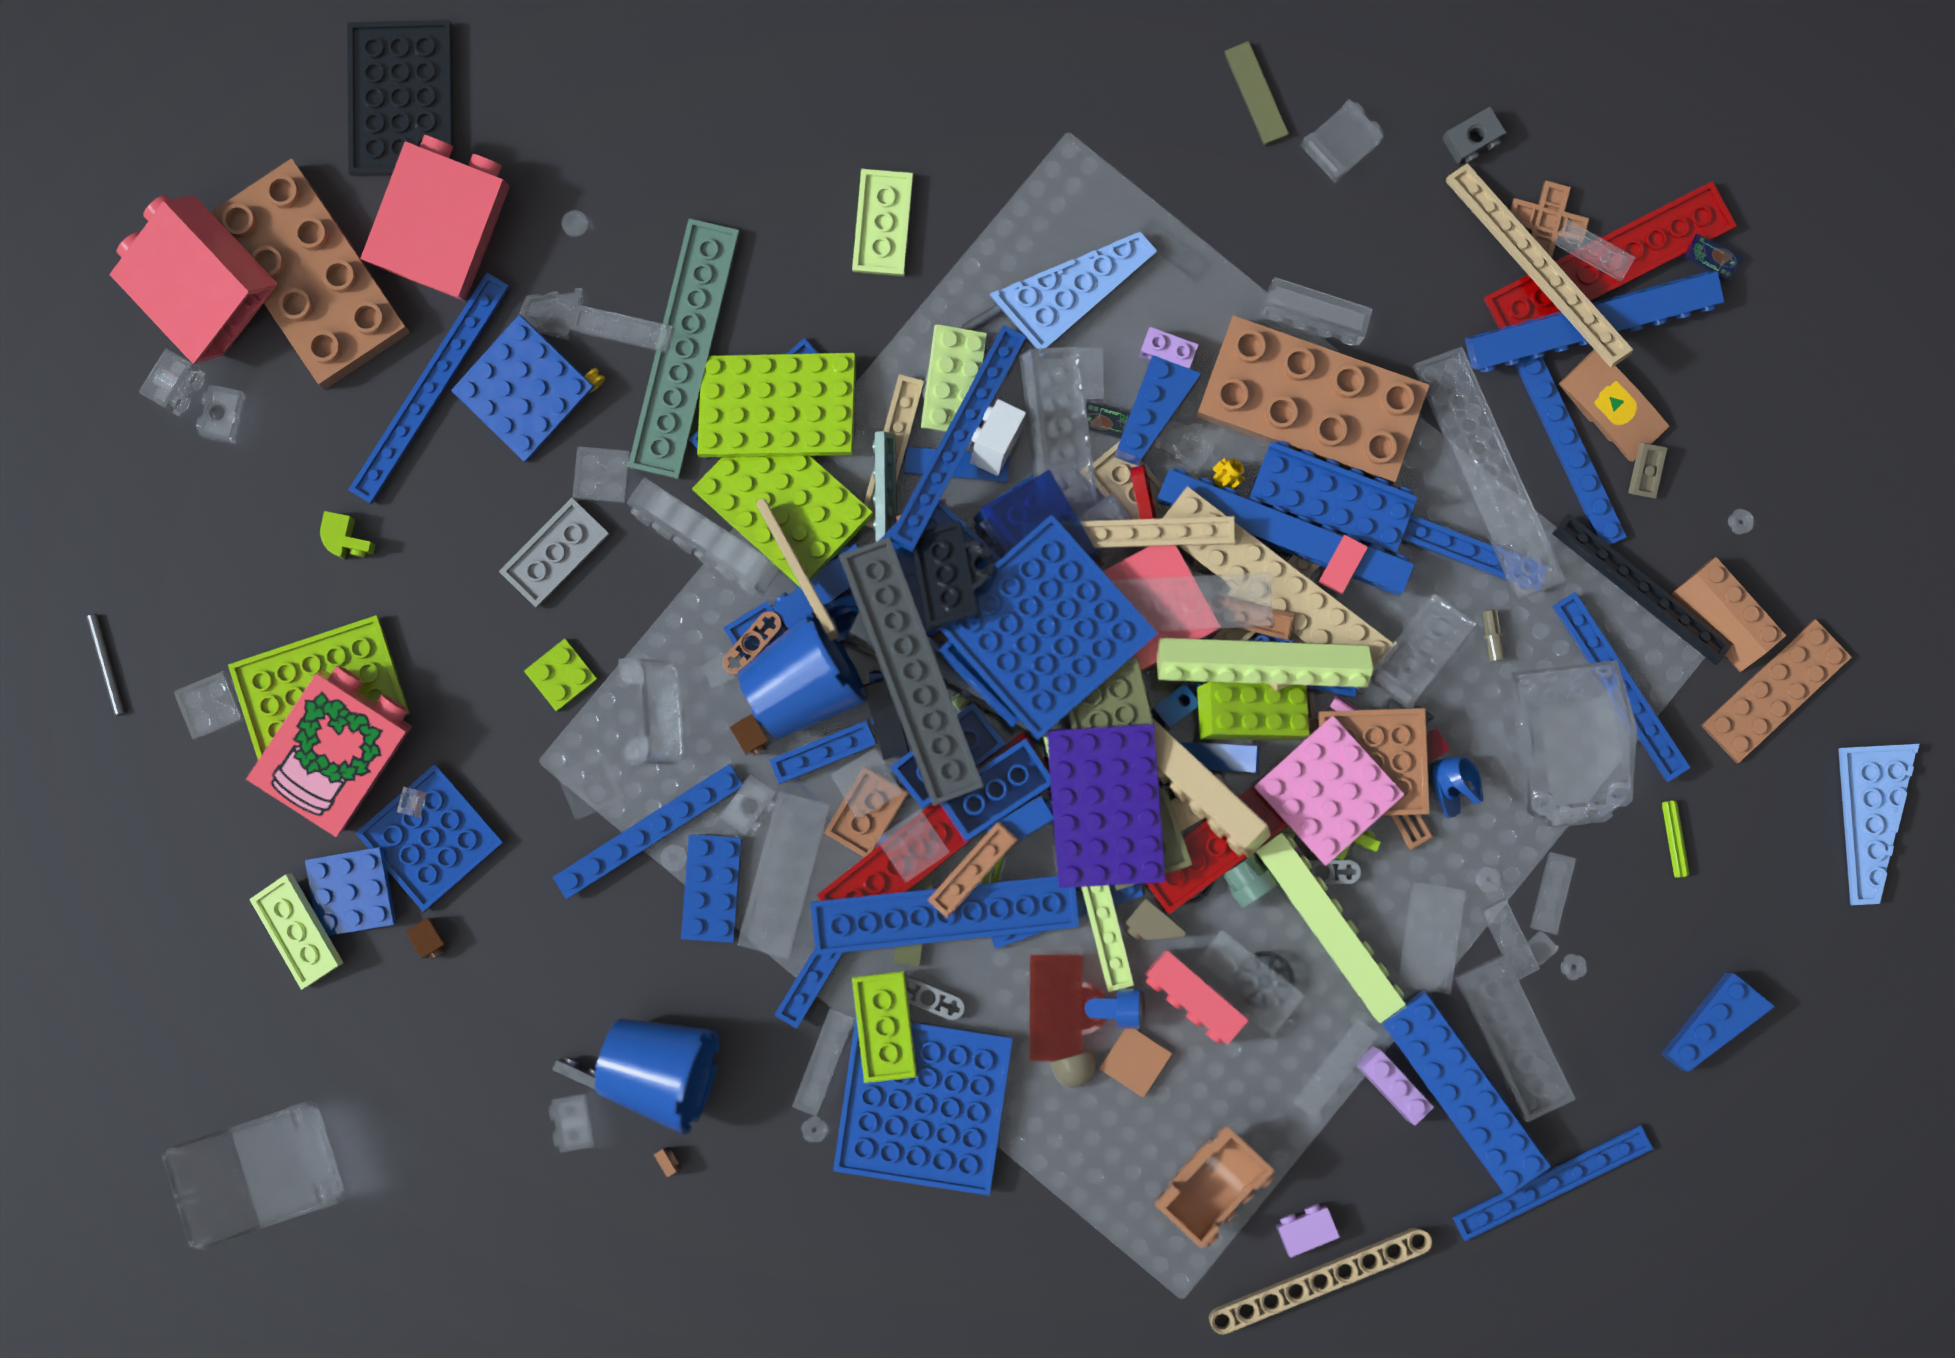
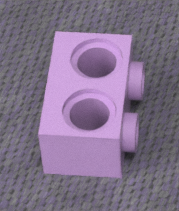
(1168, 348)

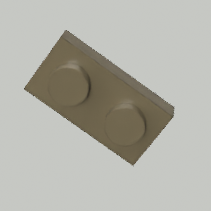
(1647, 470)

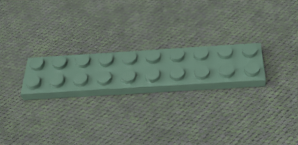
(677, 375)

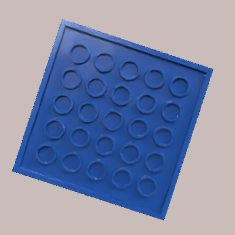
(1049, 628)
(929, 1126)

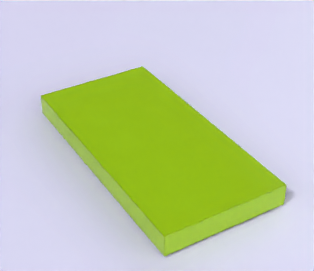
(884, 1026)

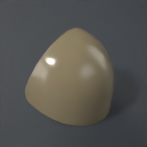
(1075, 1070)

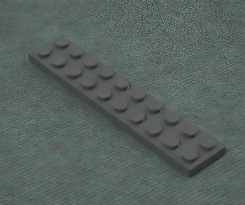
(911, 671)

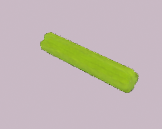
(1675, 839)

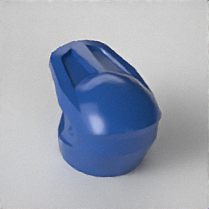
(842, 613)
(1449, 783)

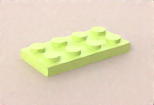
(882, 222)
(952, 368)
(296, 931)

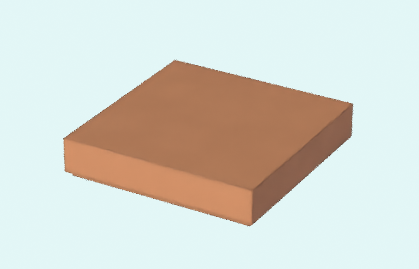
(1135, 1061)

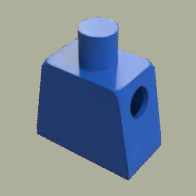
(1169, 710)

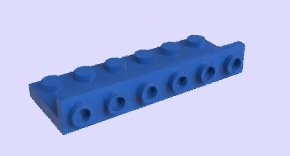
(1334, 496)

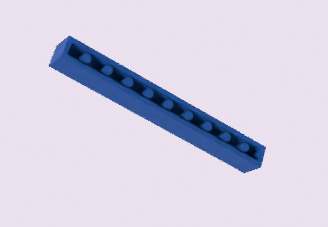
(1622, 312)
(1291, 534)

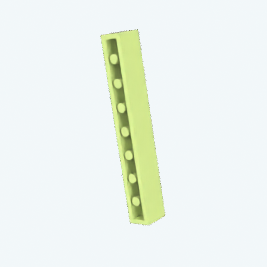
(1264, 662)
(1330, 928)

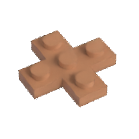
(1548, 216)

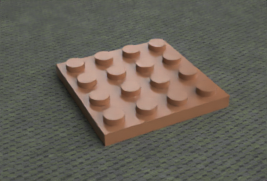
(1397, 746)

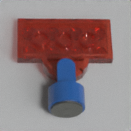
(1068, 1007)

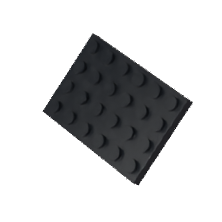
(396, 90)

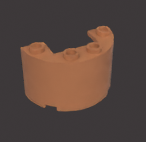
(1213, 1186)

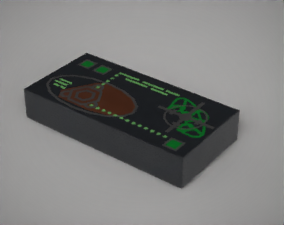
(1106, 420)

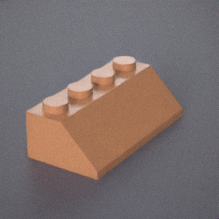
(1731, 611)

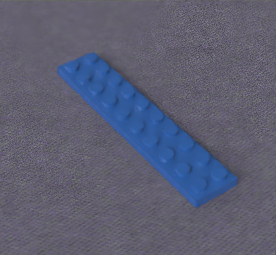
(913, 920)

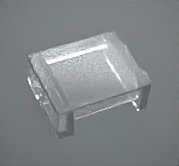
(1343, 140)

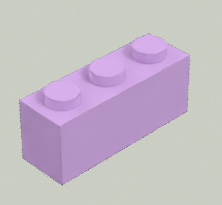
(1394, 1085)

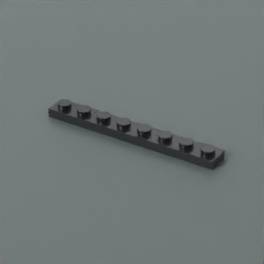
(1642, 589)

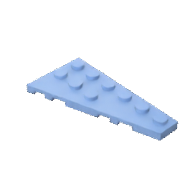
(1060, 296)
(1873, 802)

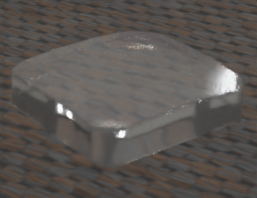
(1542, 947)

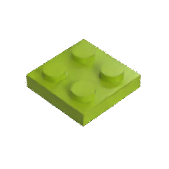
(560, 675)

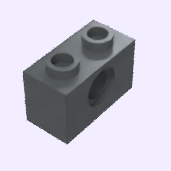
(1485, 125)

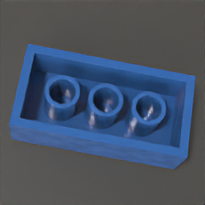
(981, 740)
(1007, 785)

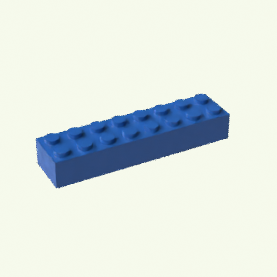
(1466, 1093)

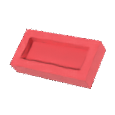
(1343, 564)

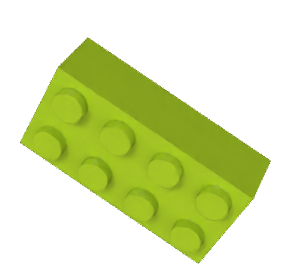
(1252, 712)

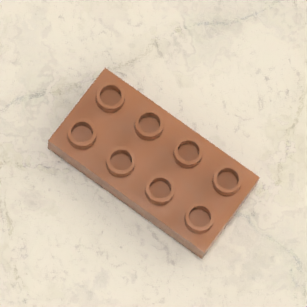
(324, 289)
(1312, 399)

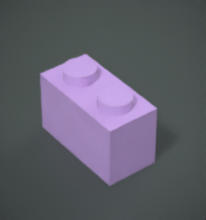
(1307, 1230)

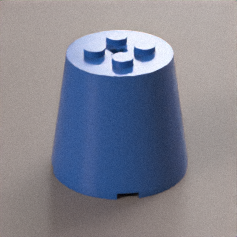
(801, 679)
(658, 1070)

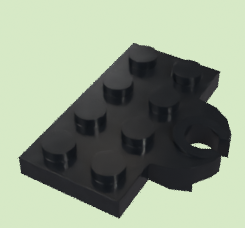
(950, 575)

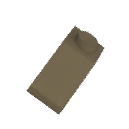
(1151, 923)

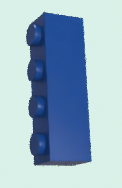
(829, 585)

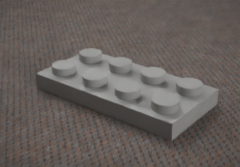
(554, 553)

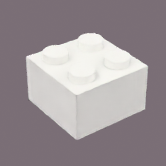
(996, 436)

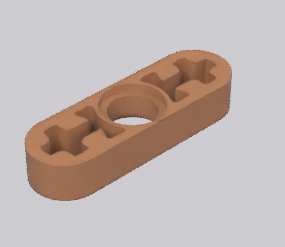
(750, 632)

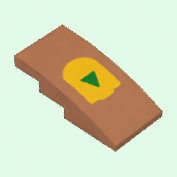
(1613, 404)

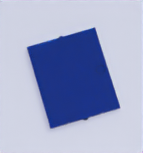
(1028, 506)

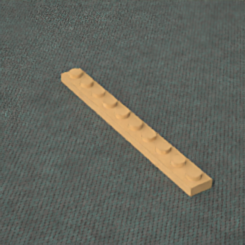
(1539, 265)

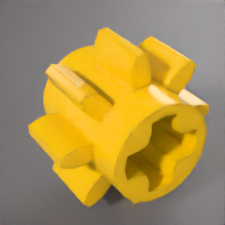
(1228, 473)

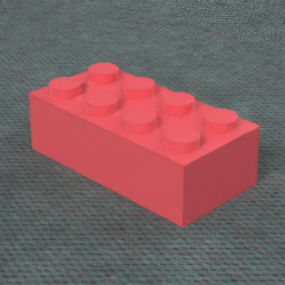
(1196, 997)

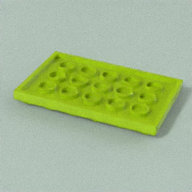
(777, 405)
(805, 499)
(275, 680)

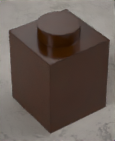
(750, 735)
(427, 939)

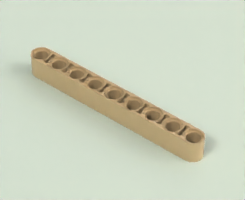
(1333, 1281)

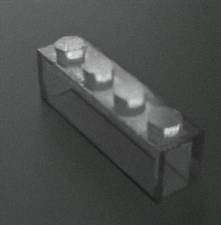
(1316, 311)

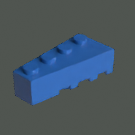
(1157, 401)
(1717, 1020)

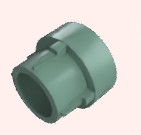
(1249, 881)

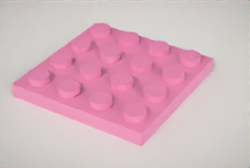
(1328, 790)

